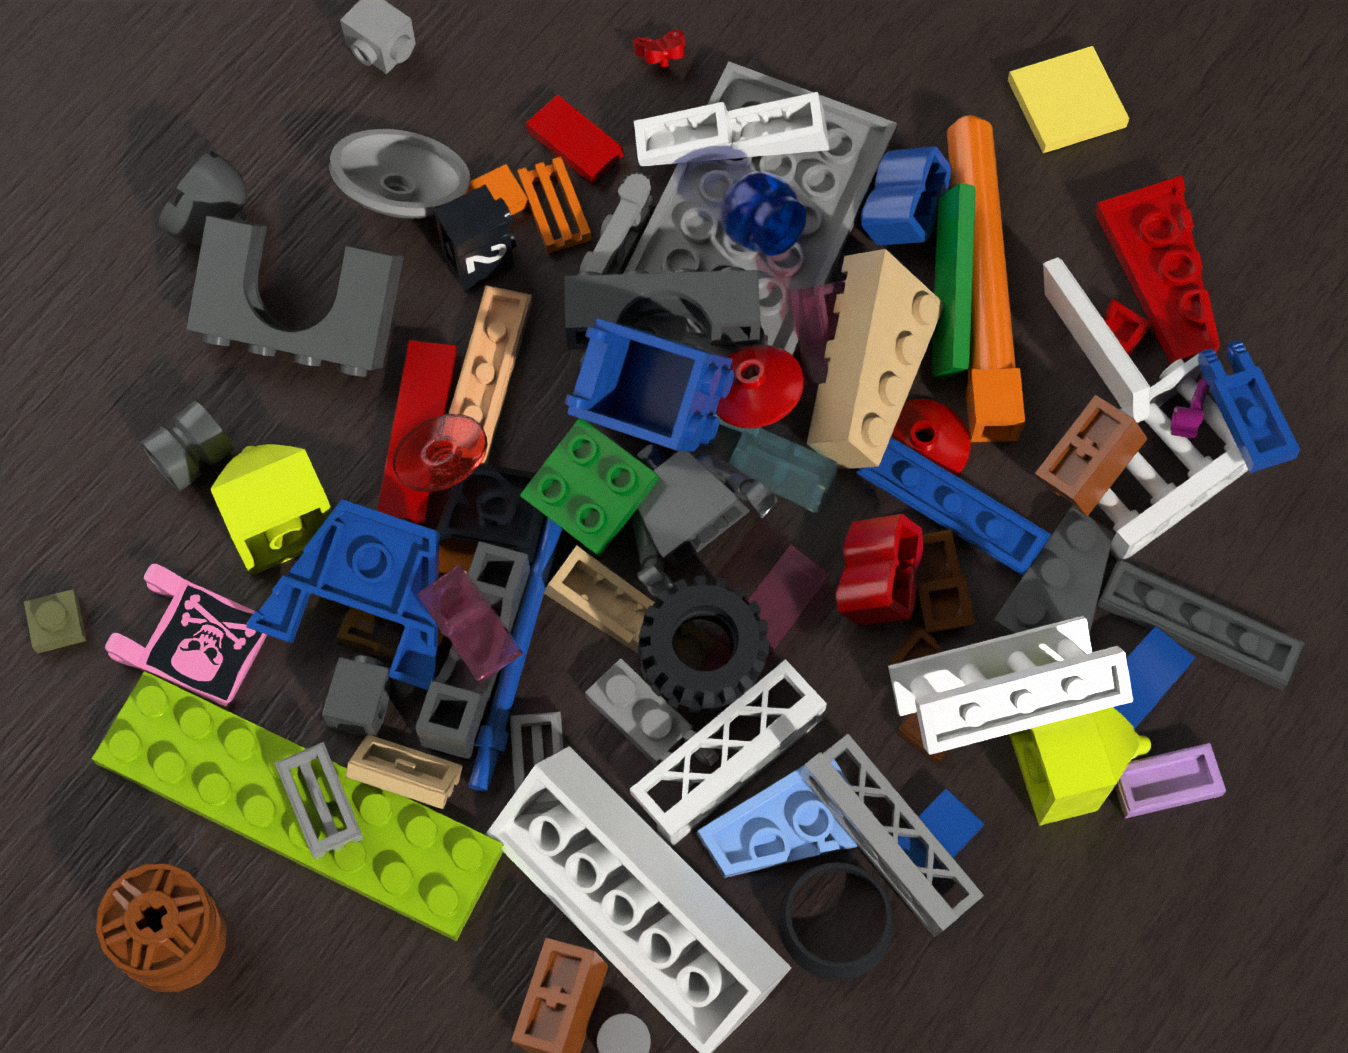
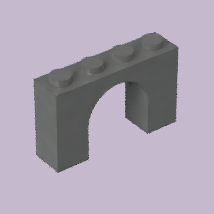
(230, 308)

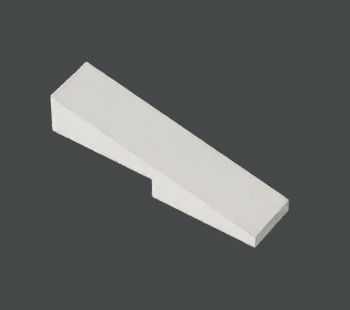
(720, 134)

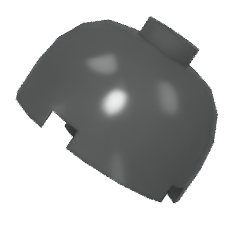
(208, 189)

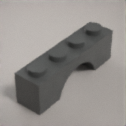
(717, 301)
(455, 698)

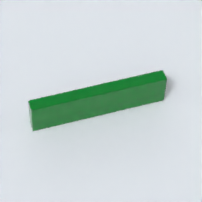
(954, 281)

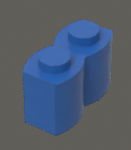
(906, 196)

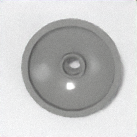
(398, 172)

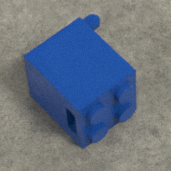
(650, 386)

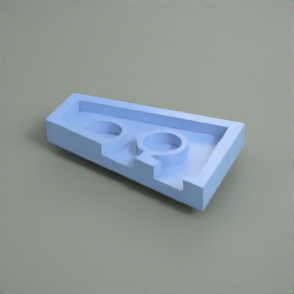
(774, 829)

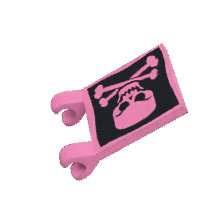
(197, 643)

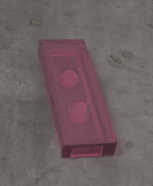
(781, 599)

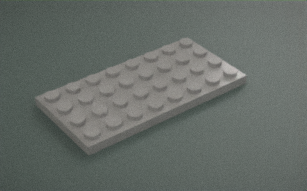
(828, 183)

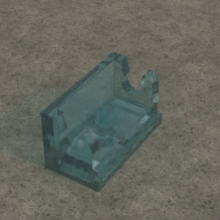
(785, 467)

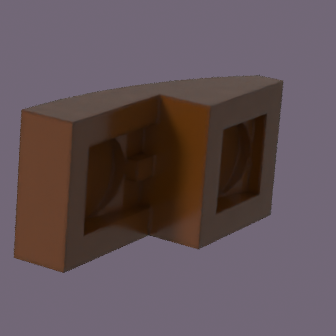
(941, 590)

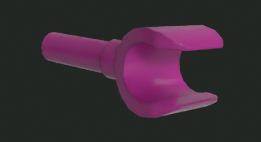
(1187, 420)

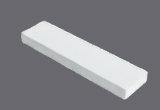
(1096, 340)

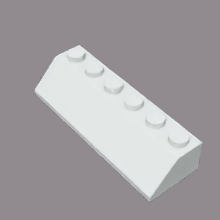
(638, 901)

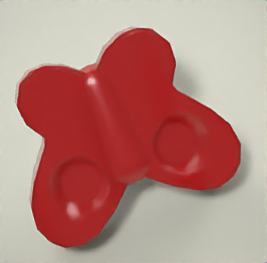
(661, 50)

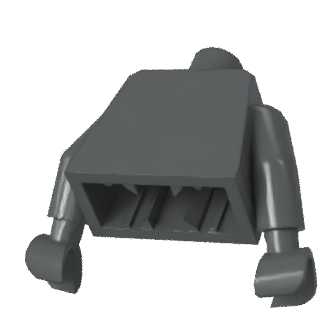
(689, 509)

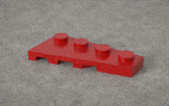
(1159, 257)

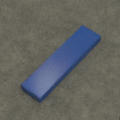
(957, 507)

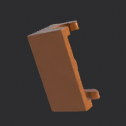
(1092, 455)
(560, 999)

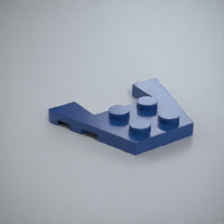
(370, 566)

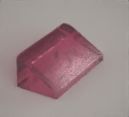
(815, 326)

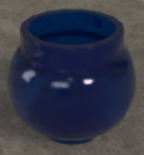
(762, 213)

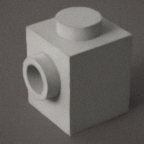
(378, 34)

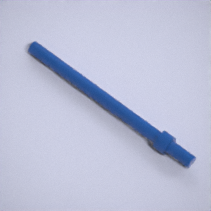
(492, 737)

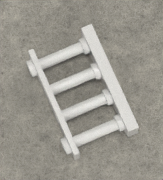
(1205, 474)
(1009, 684)

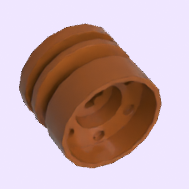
(190, 936)

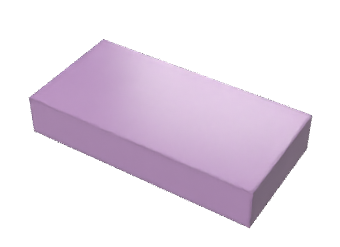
(1169, 781)

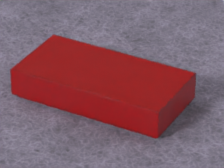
(575, 139)

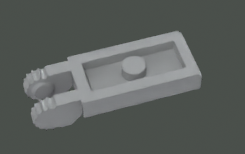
(622, 229)
(643, 716)

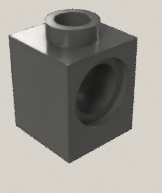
(358, 696)

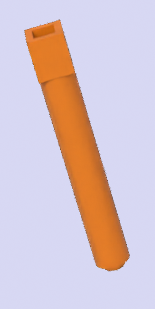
(994, 382)

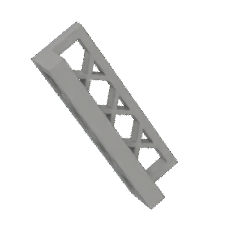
(881, 841)

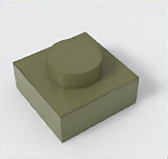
(55, 621)

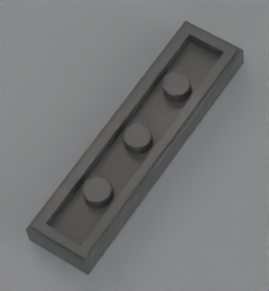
(1201, 624)

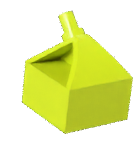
(270, 504)
(1076, 762)

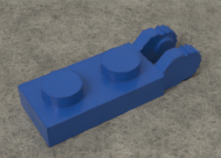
(1249, 408)

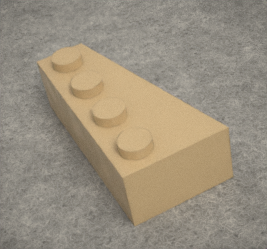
(873, 358)

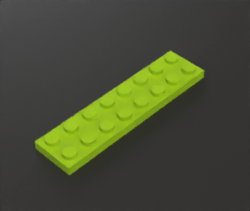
(229, 775)

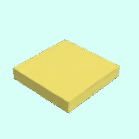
(1068, 99)

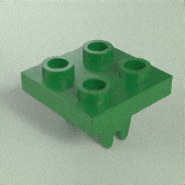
(590, 486)

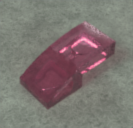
(470, 623)

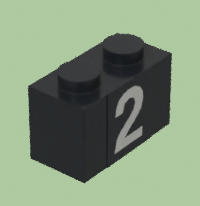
(476, 237)

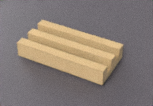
(404, 771)

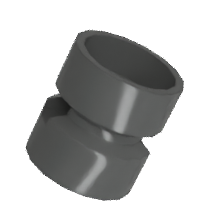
(187, 446)

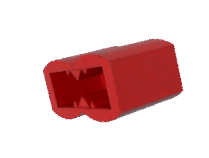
(880, 570)

